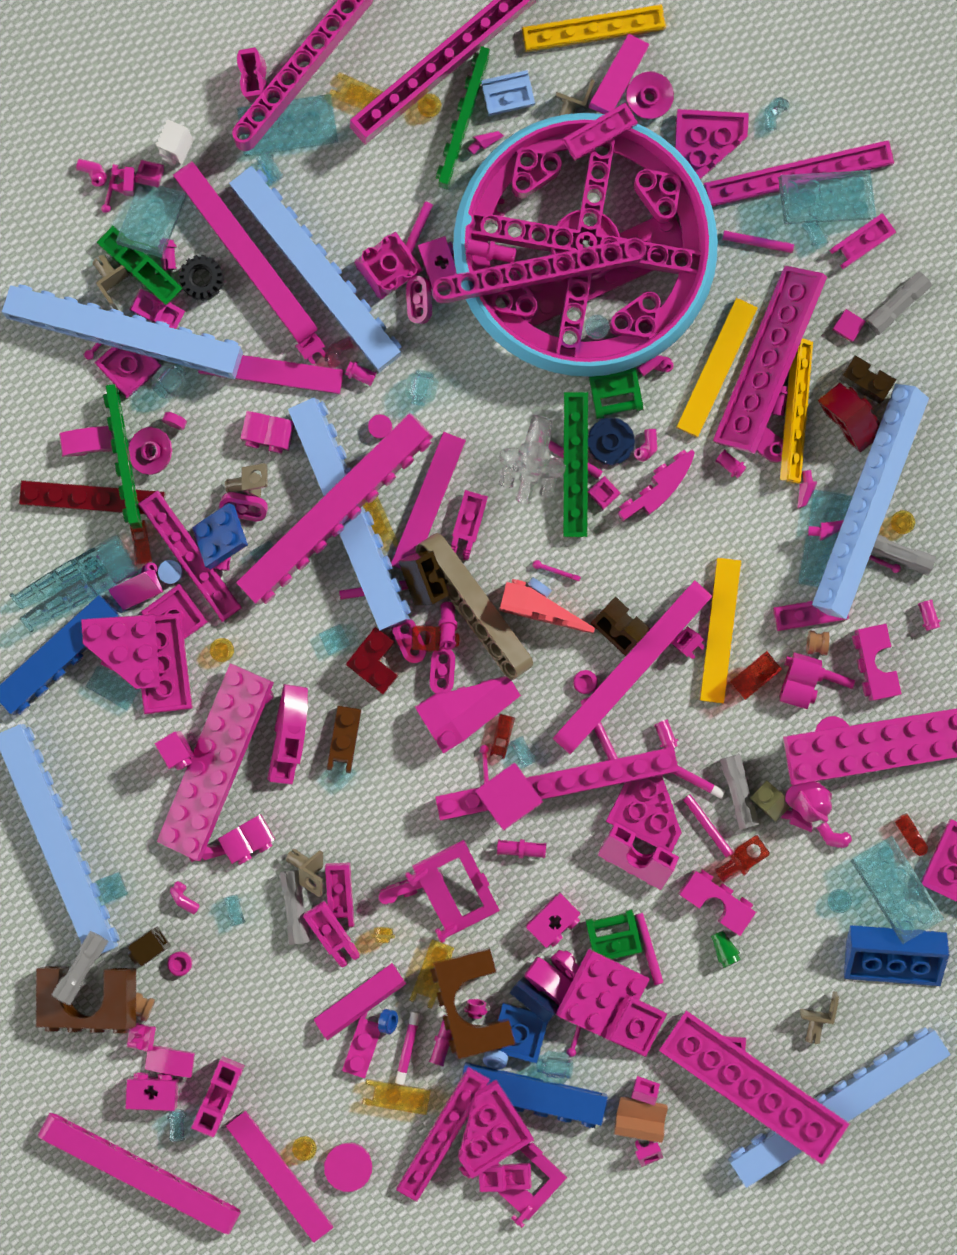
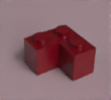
(851, 415)
(367, 661)

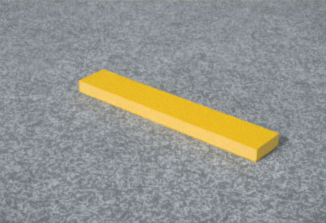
(593, 28)
(716, 367)
(796, 414)
(720, 630)

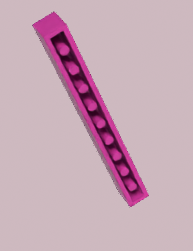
(436, 67)
(335, 509)
(571, 781)

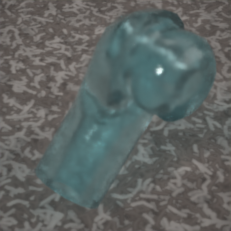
(772, 110)

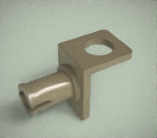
(570, 104)
(109, 277)
(250, 481)
(307, 869)
(817, 1019)

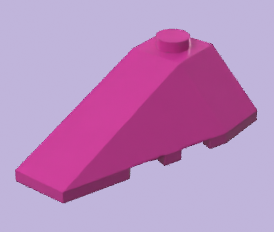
(461, 712)

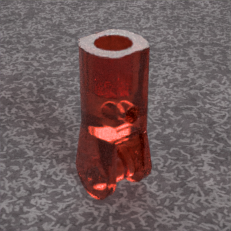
(141, 546)
(503, 731)
(911, 834)

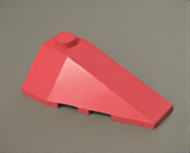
(530, 604)

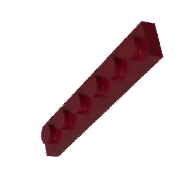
(76, 496)

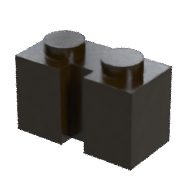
(866, 382)
(421, 578)
(619, 627)
(148, 947)

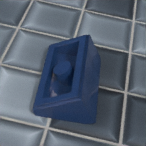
(534, 1000)

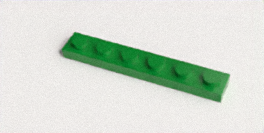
(465, 108)
(576, 461)
(123, 466)

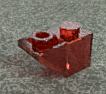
(754, 675)

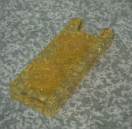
(355, 92)
(381, 522)
(424, 983)
(398, 1097)

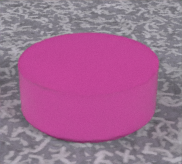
(174, 420)
(379, 426)
(585, 682)
(179, 963)

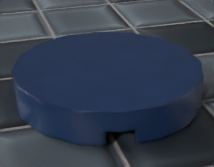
(611, 441)

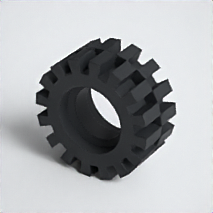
(191, 267)

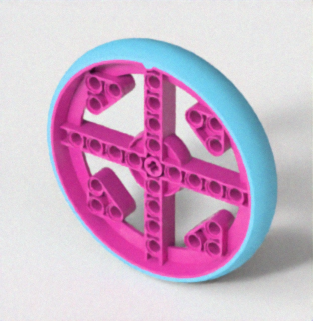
(631, 346)

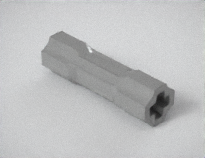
(911, 291)
(913, 559)
(739, 790)
(295, 909)
(71, 982)

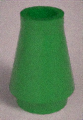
(725, 950)

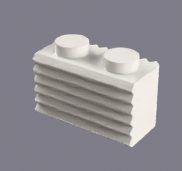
(174, 143)

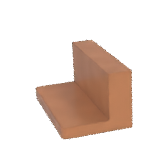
(640, 1119)

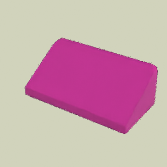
(136, 589)

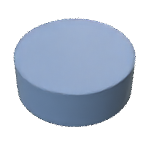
(170, 572)
(539, 587)
(495, 1059)

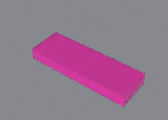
(600, 131)
(800, 615)

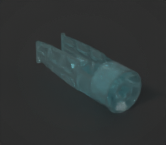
(77, 581)

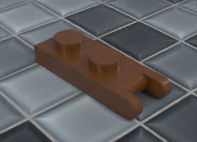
(344, 737)

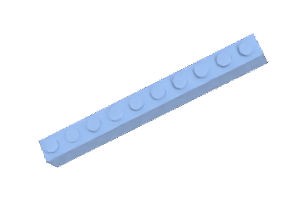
(315, 268)
(122, 331)
(870, 501)
(357, 536)
(54, 835)
(846, 1100)

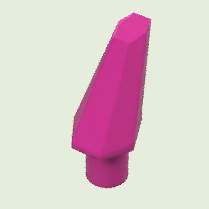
(484, 141)
(806, 488)
(825, 529)
(796, 819)
(211, 852)

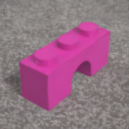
(869, 643)
(651, 868)
(736, 912)
(218, 1096)

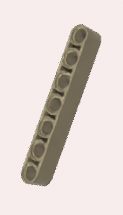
(478, 609)

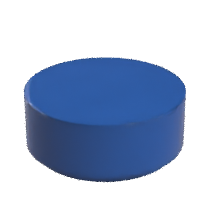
(388, 1021)

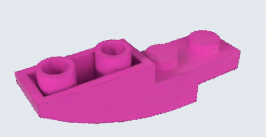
(666, 482)
(290, 734)

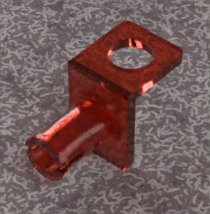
(432, 638)
(741, 860)

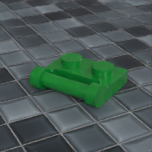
(612, 386)
(618, 943)

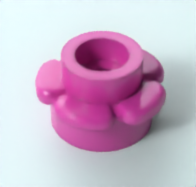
(475, 1008)

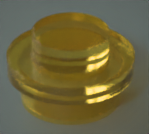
(429, 106)
(902, 522)
(222, 650)
(383, 934)
(304, 1148)

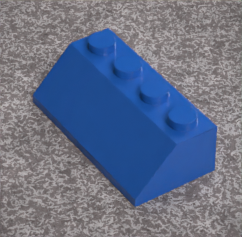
(882, 957)

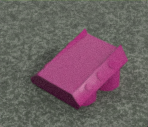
(387, 265)

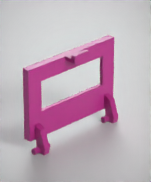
(439, 895)
(523, 1200)

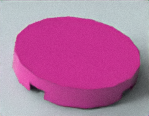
(348, 1167)

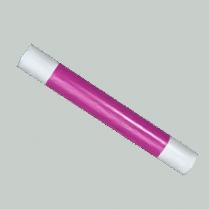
(700, 782)
(407, 1048)

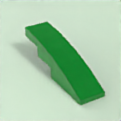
(140, 267)

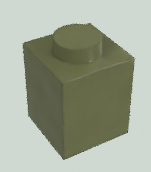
(770, 801)

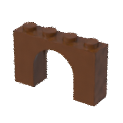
(115, 1013)
(467, 1037)

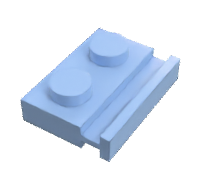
(508, 93)

